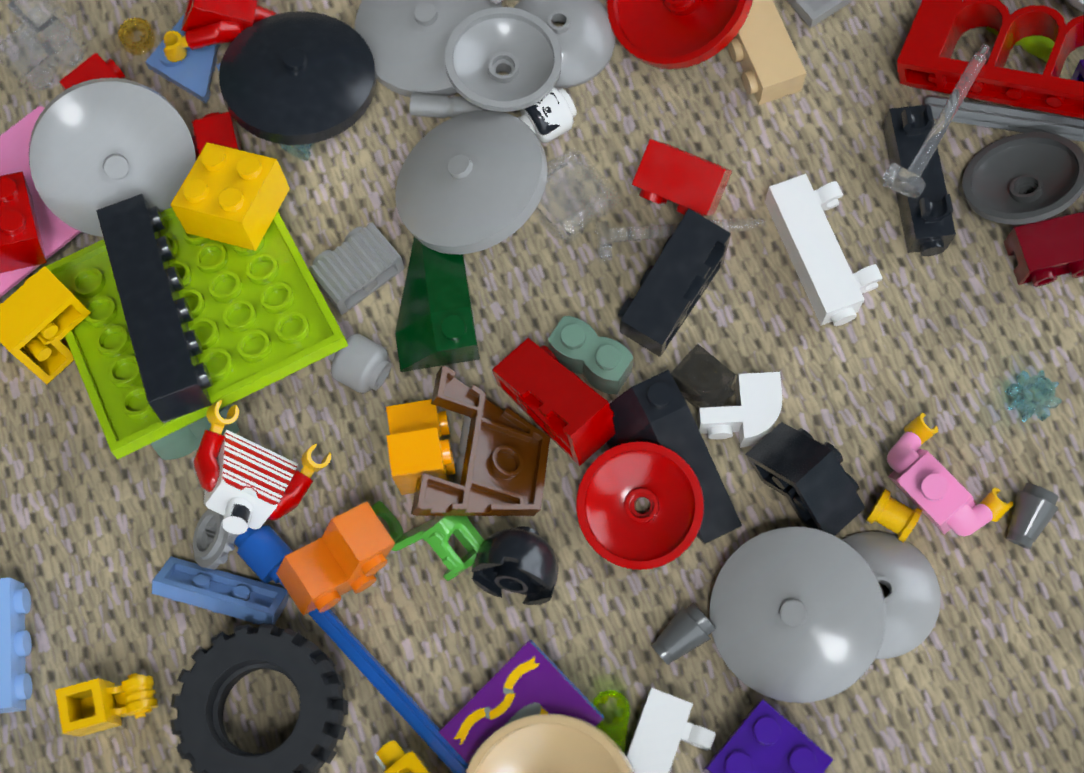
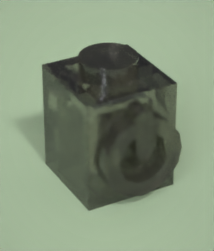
(704, 379)

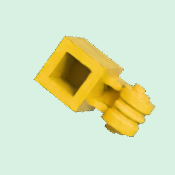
(101, 705)

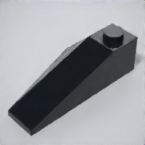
(659, 415)

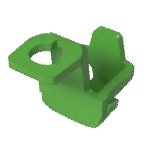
(437, 534)

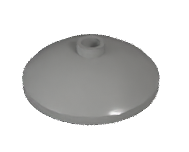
(584, 39)
(507, 42)
(912, 589)

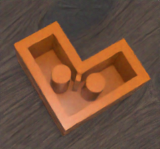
(339, 561)

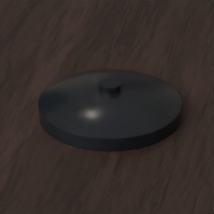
(297, 78)

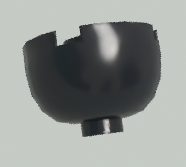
(517, 563)

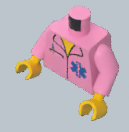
(935, 489)

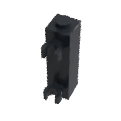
(924, 219)

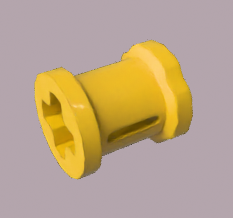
(894, 515)

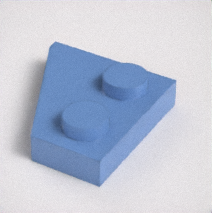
(190, 73)

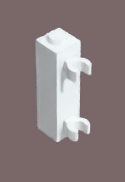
(815, 250)
(660, 732)

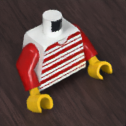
(246, 479)

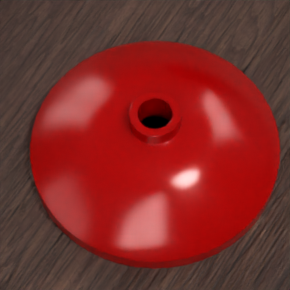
(609, 509)

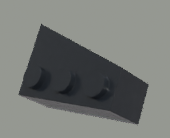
(674, 283)

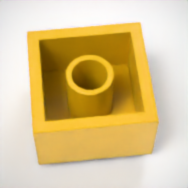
(230, 196)

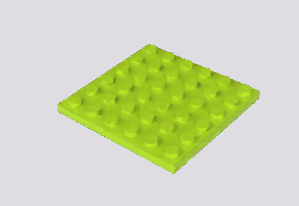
(249, 308)

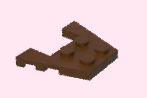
(501, 461)

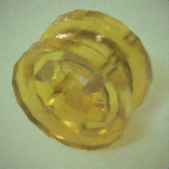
(126, 31)

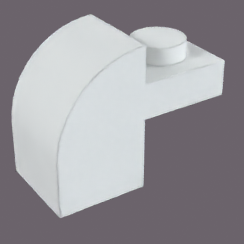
(755, 410)

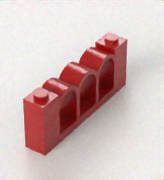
(938, 26)

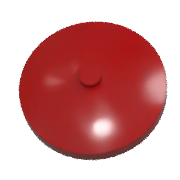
(676, 31)

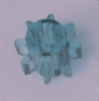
(1023, 398)

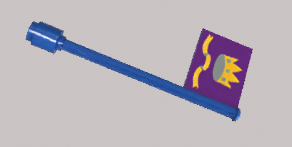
(520, 689)

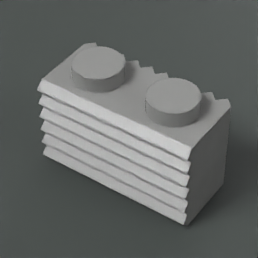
(356, 267)

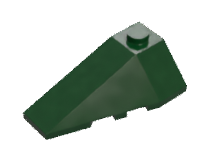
(435, 312)

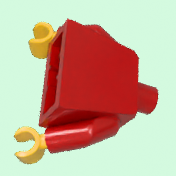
(211, 24)

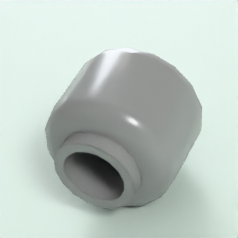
(361, 364)

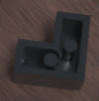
(808, 476)

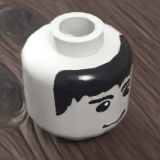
(550, 116)

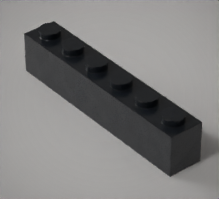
(154, 310)

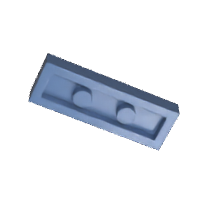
(220, 591)

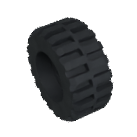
(222, 666)

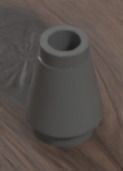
(1031, 514)
(683, 634)

